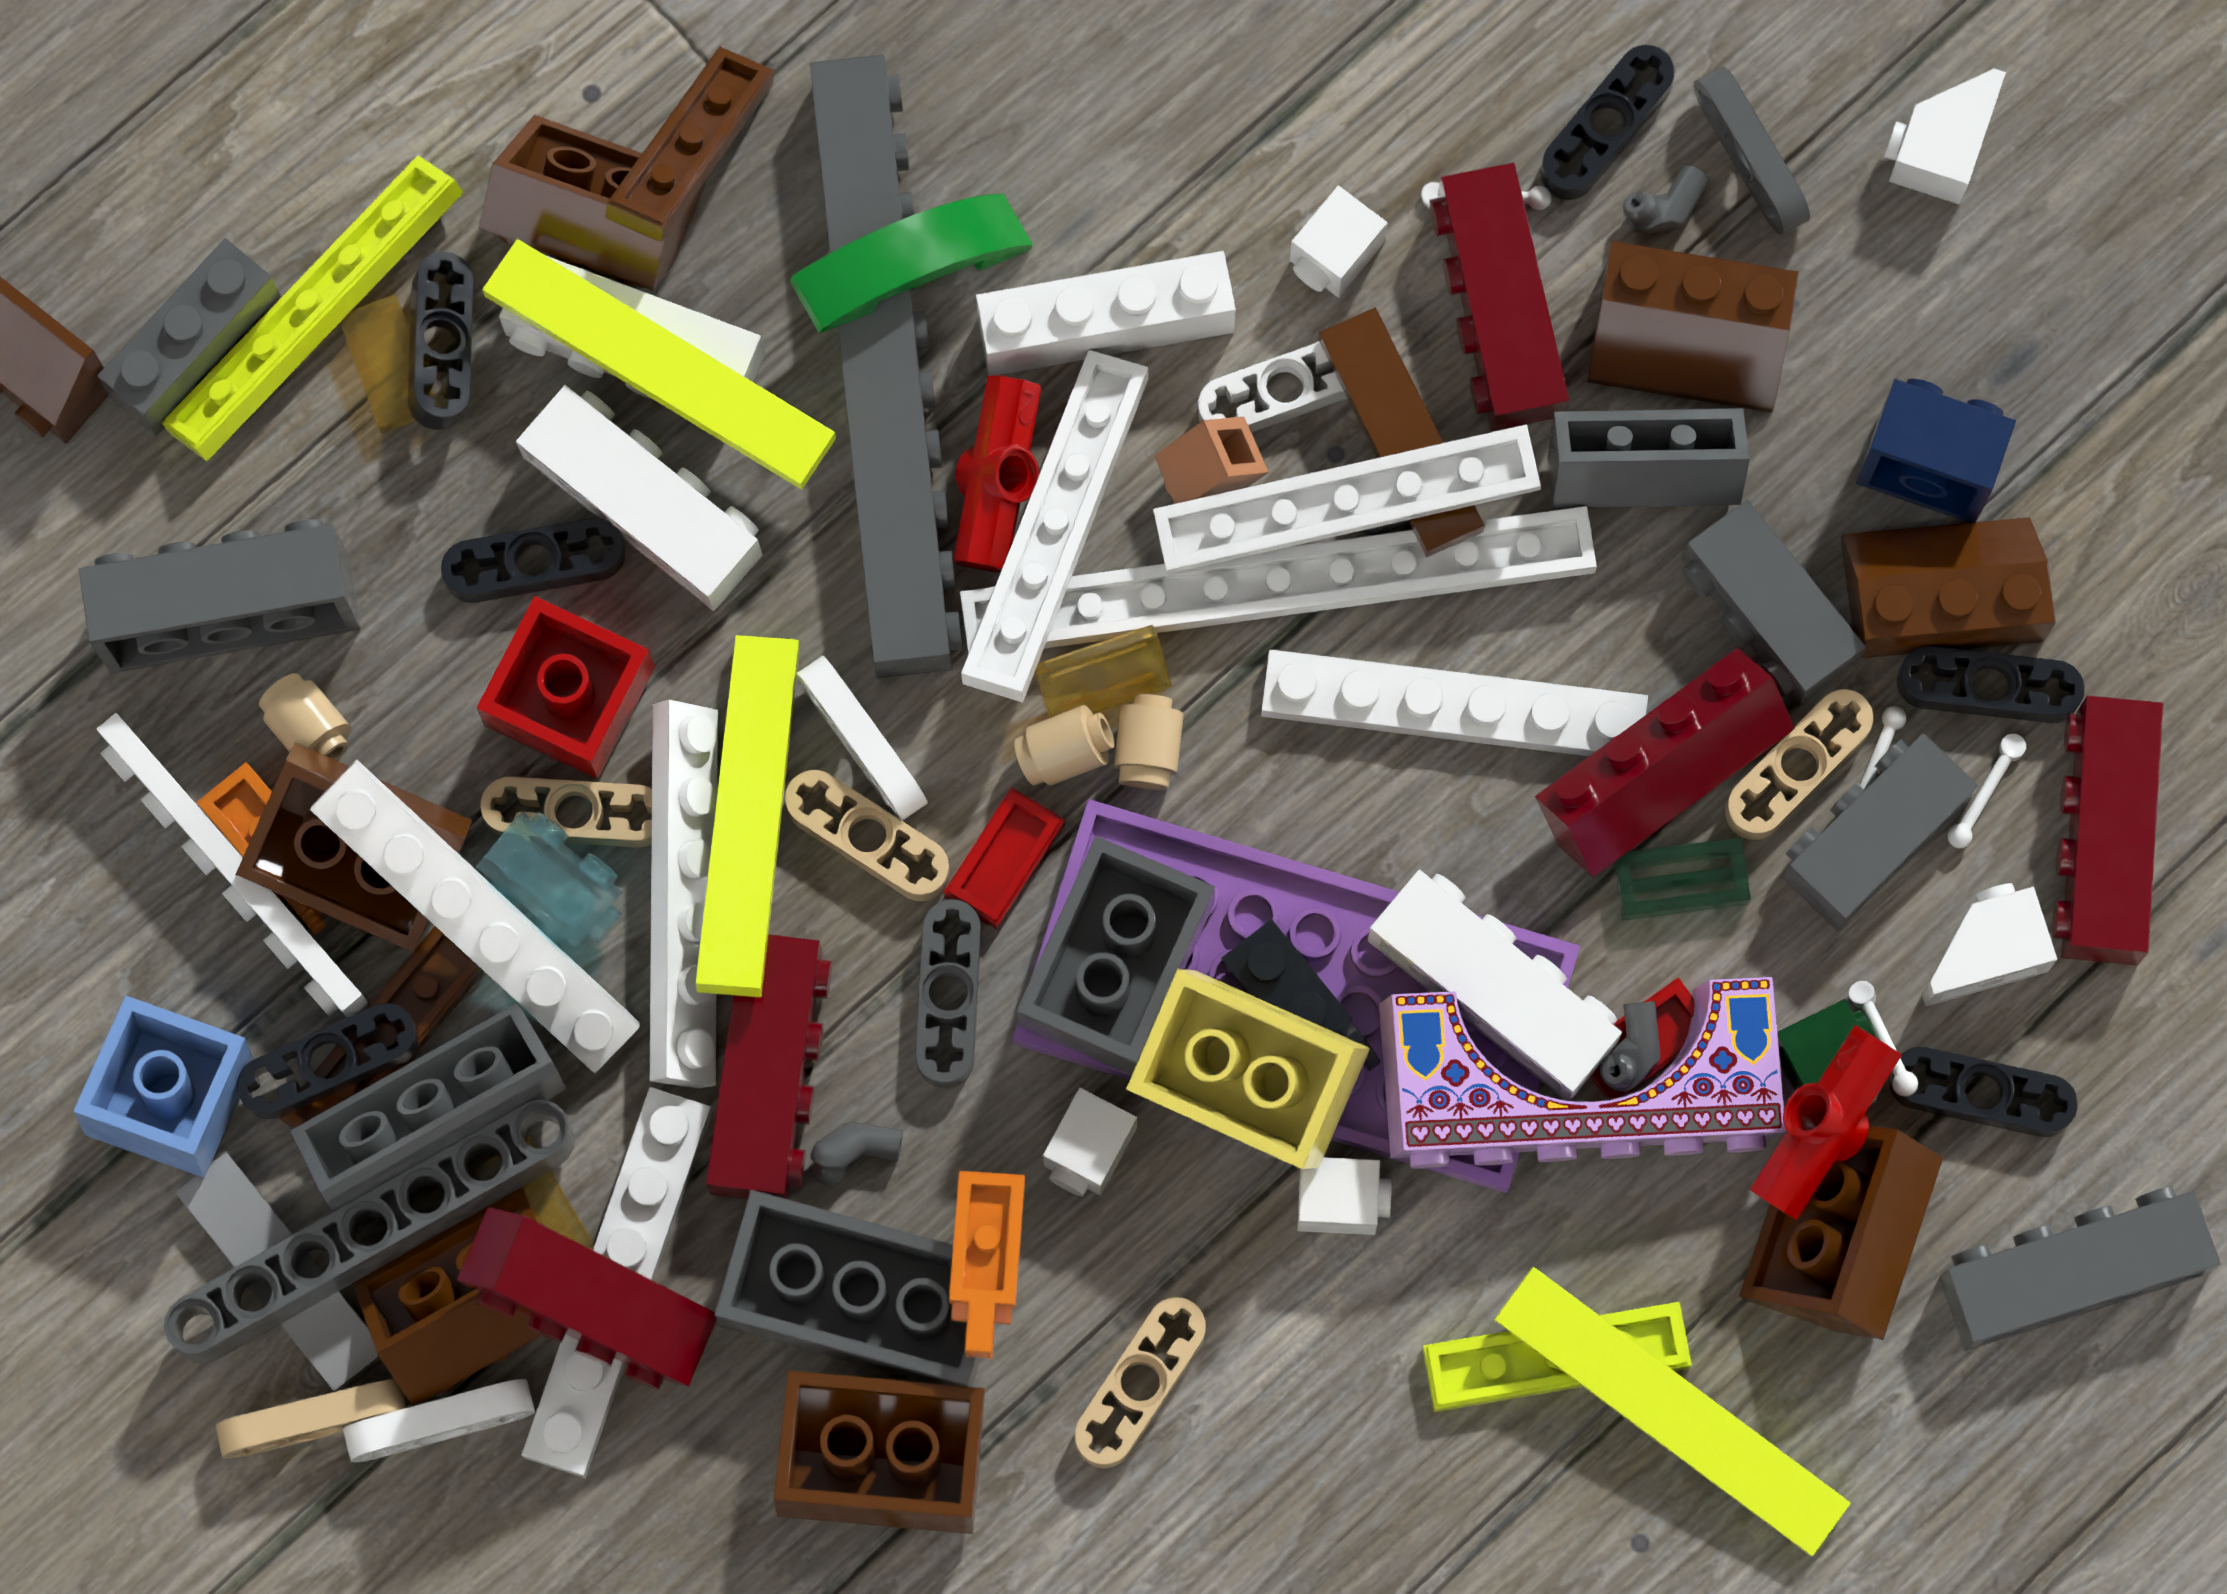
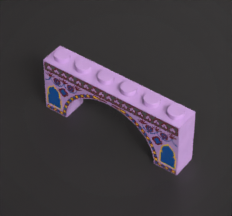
(1455, 1103)

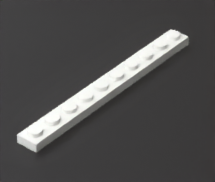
(1312, 579)

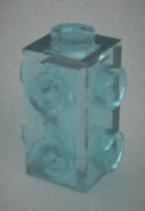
(559, 887)

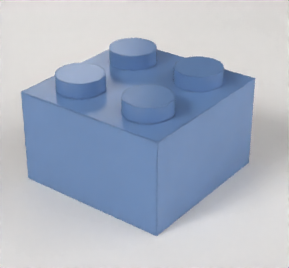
(163, 1086)

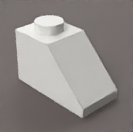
(1944, 138)
(1994, 945)

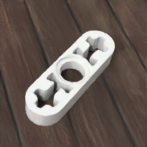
(1236, 389)
(861, 738)
(438, 1420)

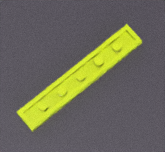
(312, 308)
(659, 364)
(748, 817)
(1672, 1411)

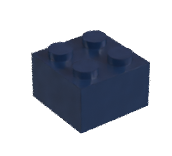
(1936, 449)

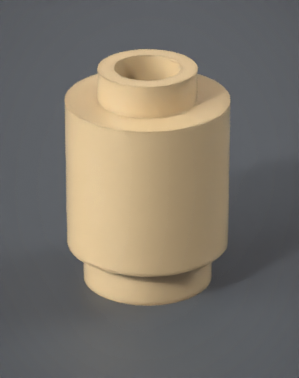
(305, 716)
(1148, 742)
(1064, 746)

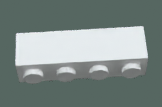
(1106, 313)
(724, 342)
(643, 498)
(1496, 985)

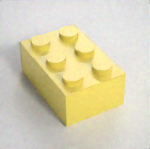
(1248, 1069)

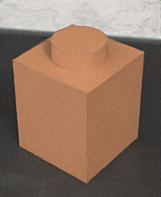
(1211, 460)

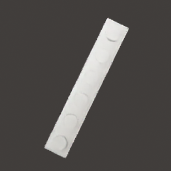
(1347, 499)
(1055, 526)
(1446, 703)
(212, 850)
(680, 859)
(475, 916)
(635, 1237)

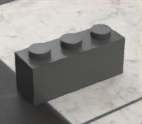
(189, 335)
(1648, 458)
(1771, 603)
(1878, 829)

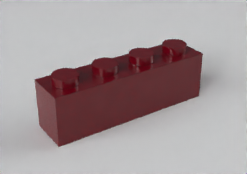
(1500, 296)
(1665, 762)
(2110, 830)
(765, 1074)
(587, 1298)

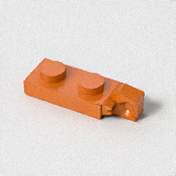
(986, 1255)

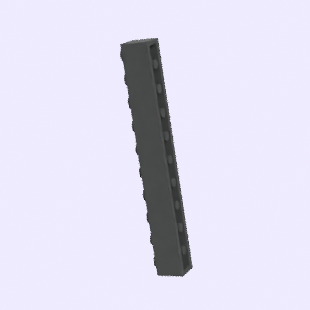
(884, 380)

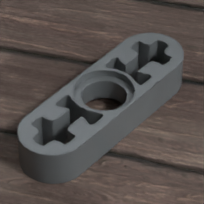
(1751, 150)
(967, 948)

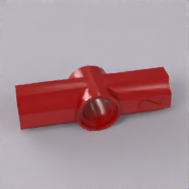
(997, 473)
(1825, 1122)

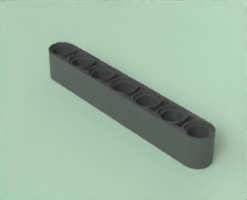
(337, 1232)

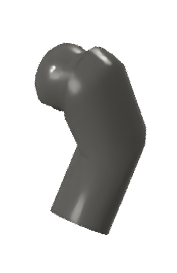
(1666, 211)
(1637, 1052)
(849, 1143)

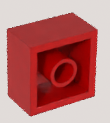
(566, 687)

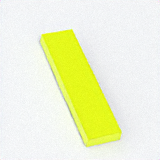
(1506, 1368)

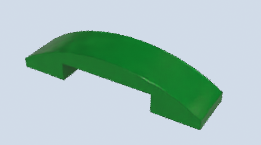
(907, 255)

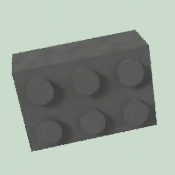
(1114, 954)

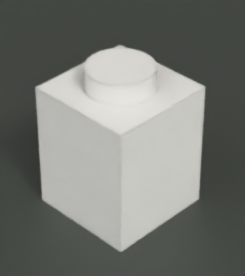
(1337, 243)
(1088, 1144)
(1343, 1197)

